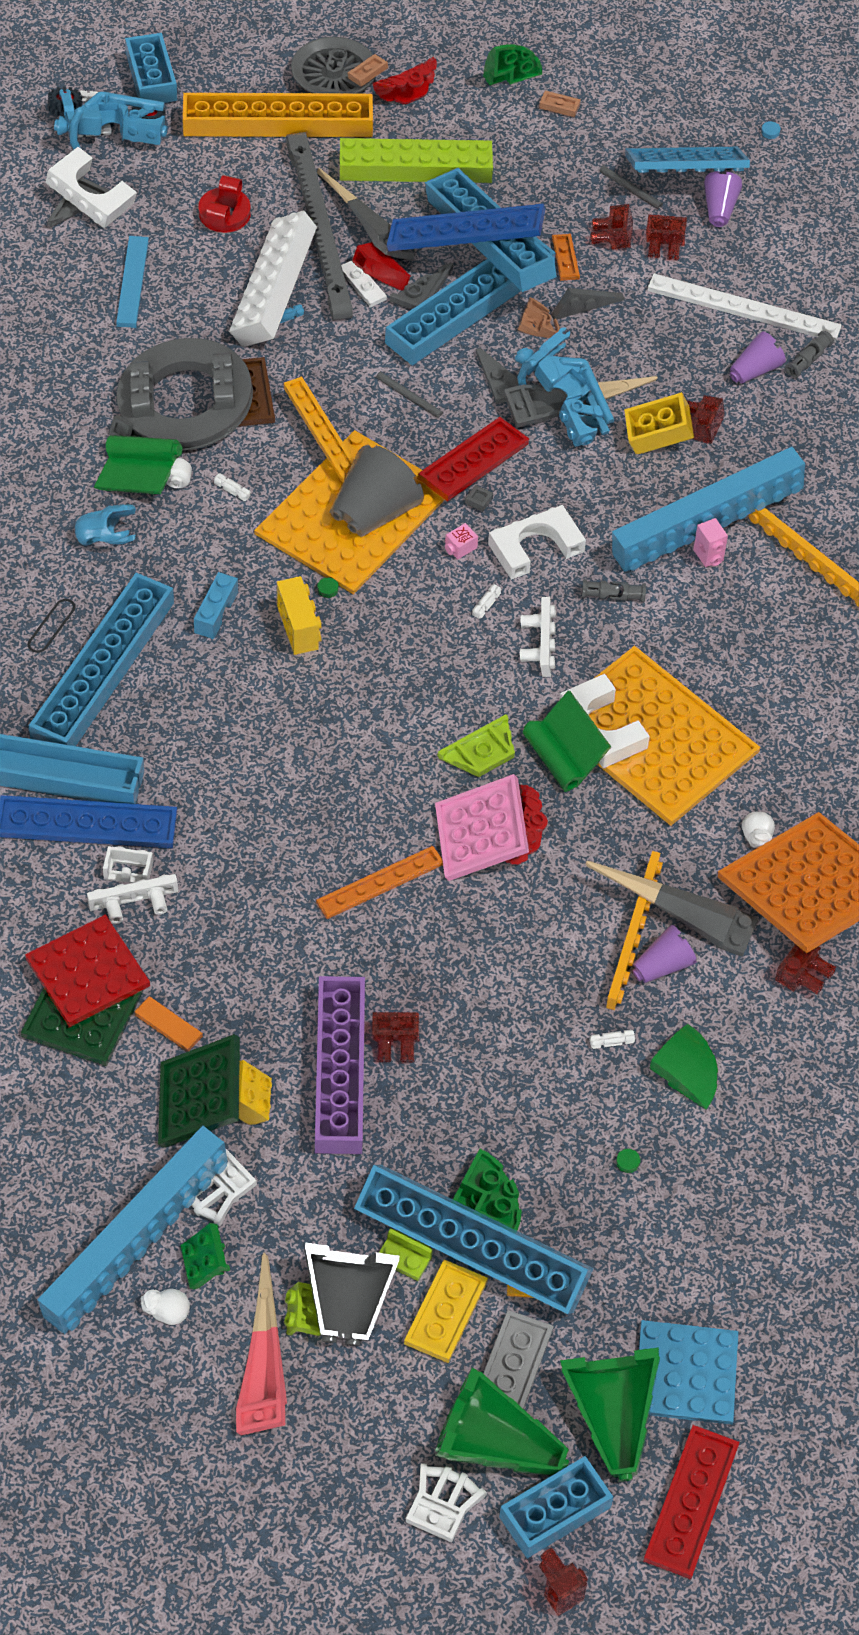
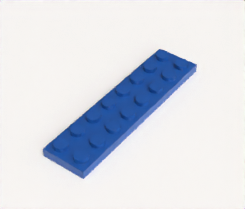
(466, 227)
(87, 821)

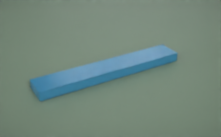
(132, 281)

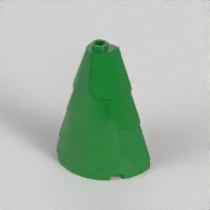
(616, 1405)
(497, 1432)

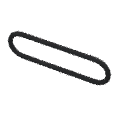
(73, 609)

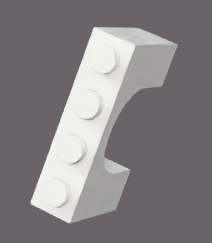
(99, 207)
(552, 523)
(623, 741)

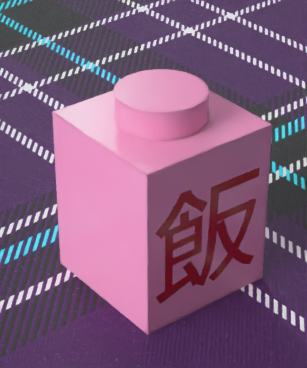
(461, 541)

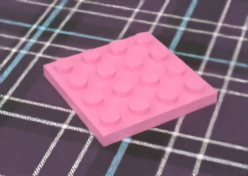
(481, 827)

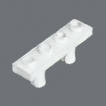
(547, 627)
(140, 890)

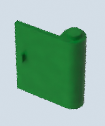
(138, 464)
(567, 742)

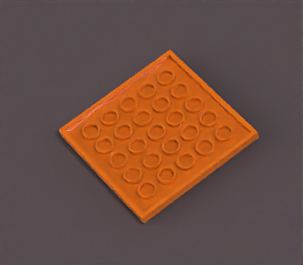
(802, 881)

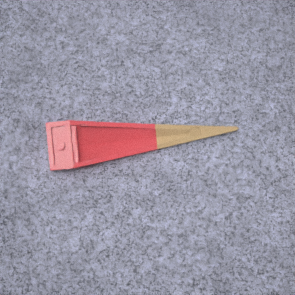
(263, 1386)

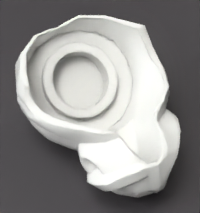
(758, 828)
(166, 1306)

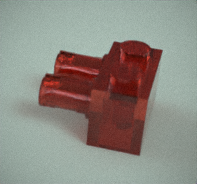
(618, 226)
(668, 231)
(707, 417)
(796, 967)
(396, 1027)
(564, 1583)

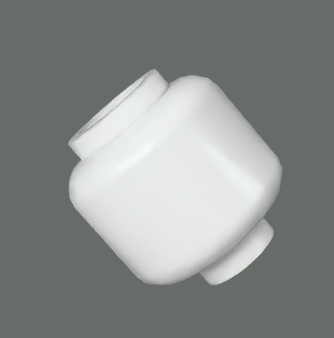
(180, 474)

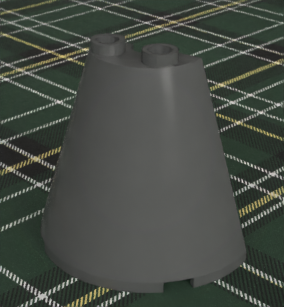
(375, 491)
(348, 1291)

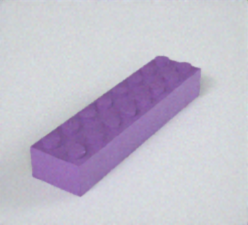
(340, 1065)

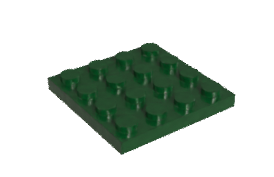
(89, 1039)
(199, 1090)

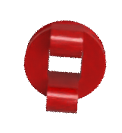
(216, 205)

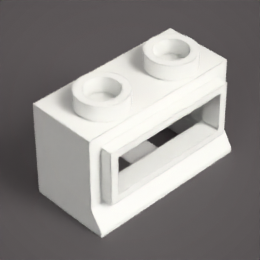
(129, 857)

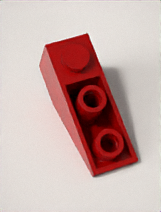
(380, 266)

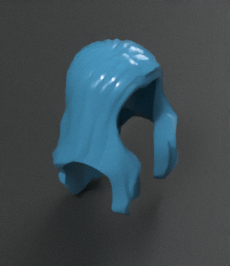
(101, 524)

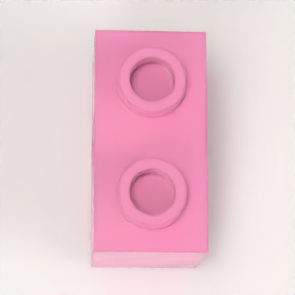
(710, 543)

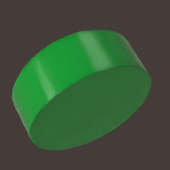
(328, 587)
(628, 1160)

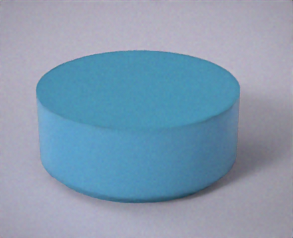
(770, 130)

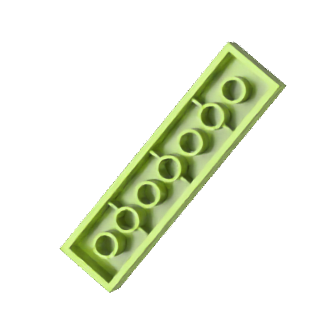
(414, 159)

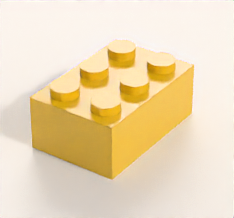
(659, 423)
(298, 615)

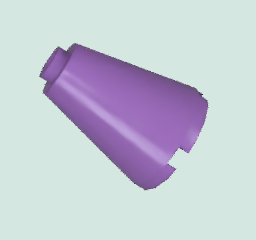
(721, 196)
(757, 359)
(664, 956)

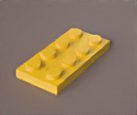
(446, 1311)

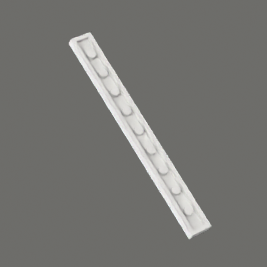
(742, 306)

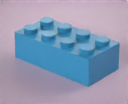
(151, 68)
(556, 1507)

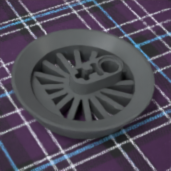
(341, 54)

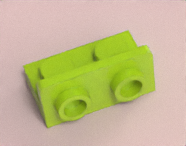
(413, 1254)
(301, 1310)

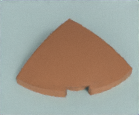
(539, 315)

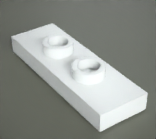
(363, 284)

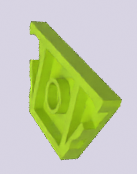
(481, 749)

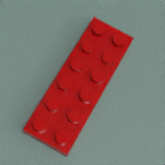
(473, 459)
(691, 1502)

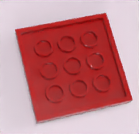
(87, 970)

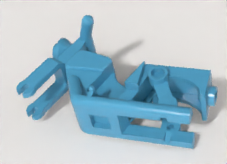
(576, 380)

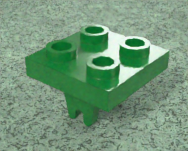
(204, 1256)

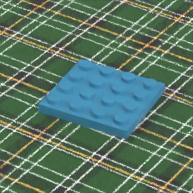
(693, 1372)

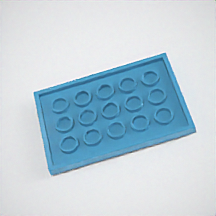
(687, 158)

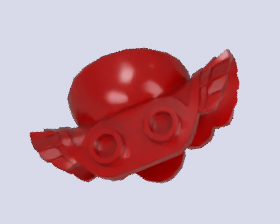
(409, 84)
(534, 821)

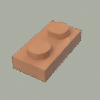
(367, 70)
(559, 103)

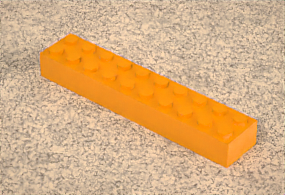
(277, 114)

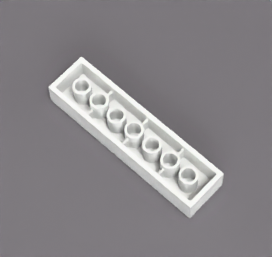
(273, 279)

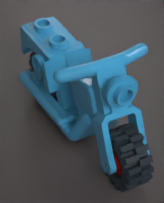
(142, 124)

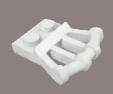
(233, 1183)
(439, 1516)

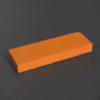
(565, 257)
(168, 1024)

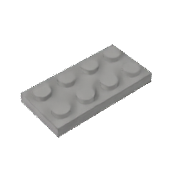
(518, 1355)

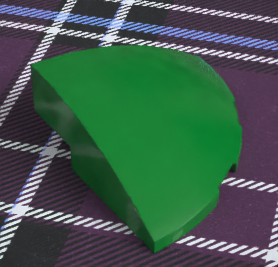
(511, 64)
(688, 1066)
(490, 1191)

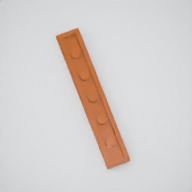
(379, 882)

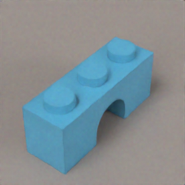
(210, 614)

